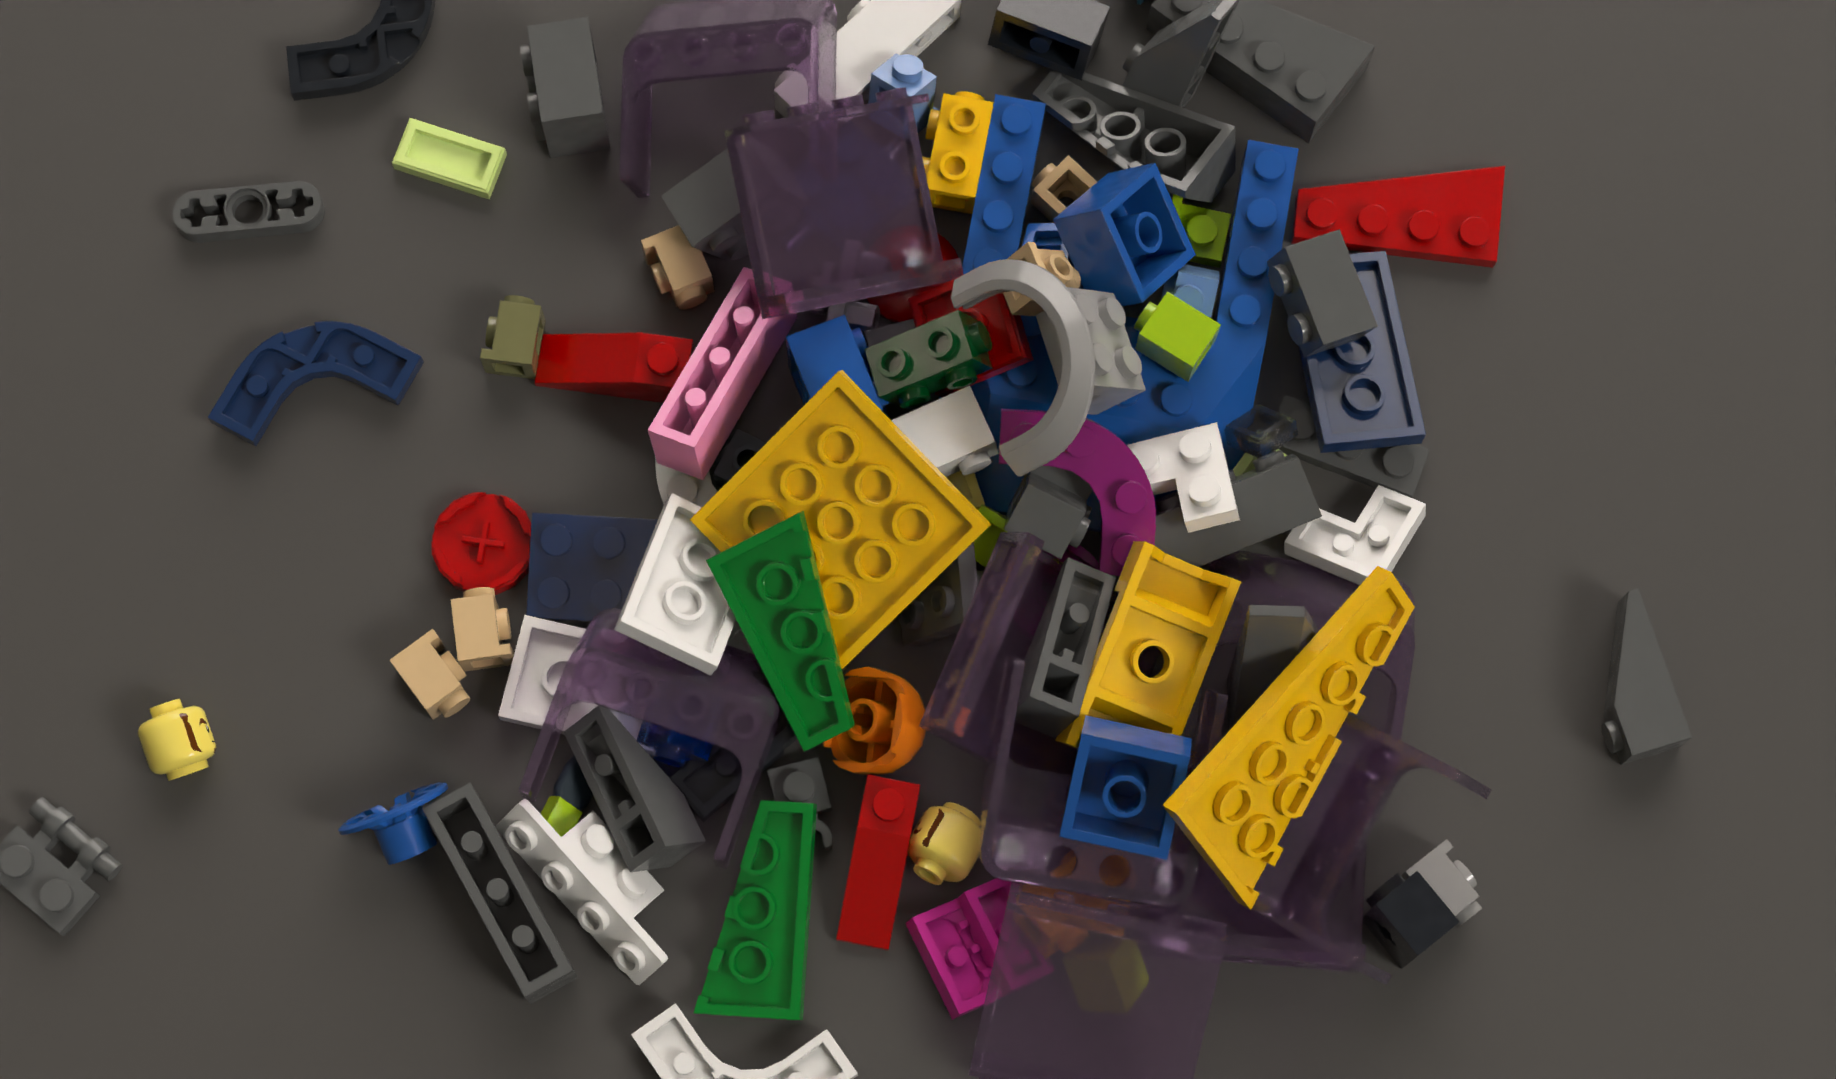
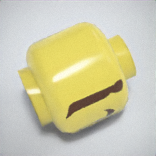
(176, 739)
(945, 843)

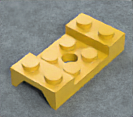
(1161, 606)

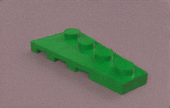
(785, 619)
(765, 930)

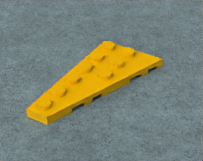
(1284, 743)

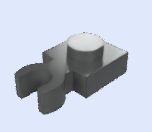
(805, 784)

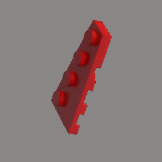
(1418, 217)

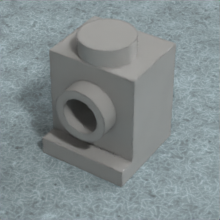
(1449, 880)

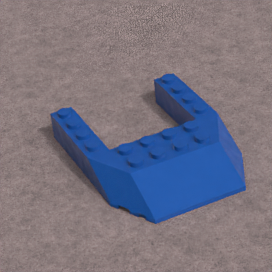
(1229, 373)

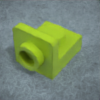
(1205, 230)

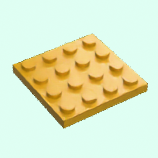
(871, 503)

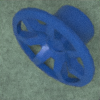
(404, 828)

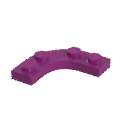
(1114, 476)

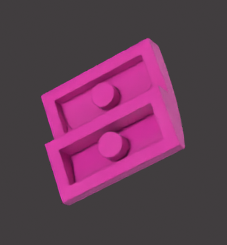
(961, 944)

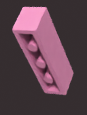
(717, 381)

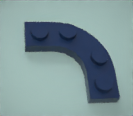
(306, 354)

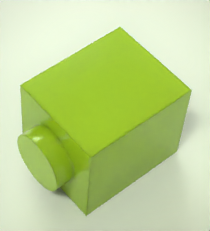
(1175, 335)

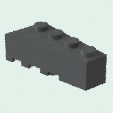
(1279, 61)

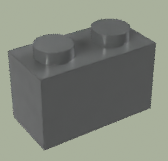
(1321, 293)

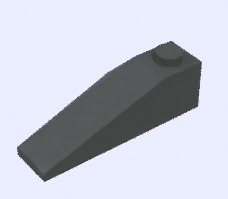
(1136, 129)
(1264, 649)

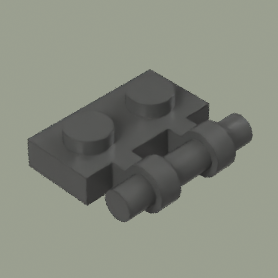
(42, 880)

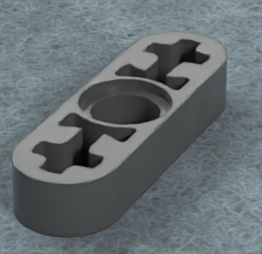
(213, 230)

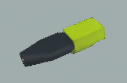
(569, 798)

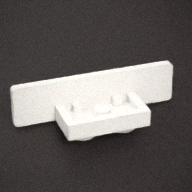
(592, 882)

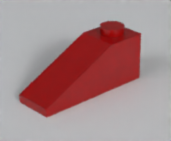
(613, 363)
(878, 862)

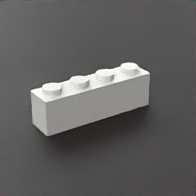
(868, 40)
(951, 433)

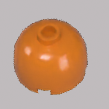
(885, 721)

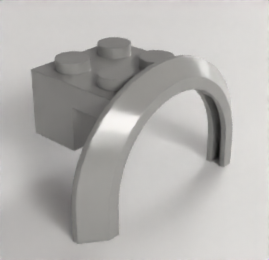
(1084, 344)

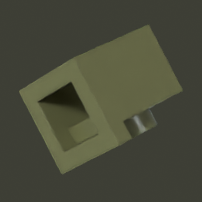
(514, 338)

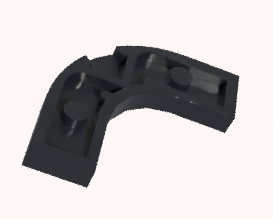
(362, 58)

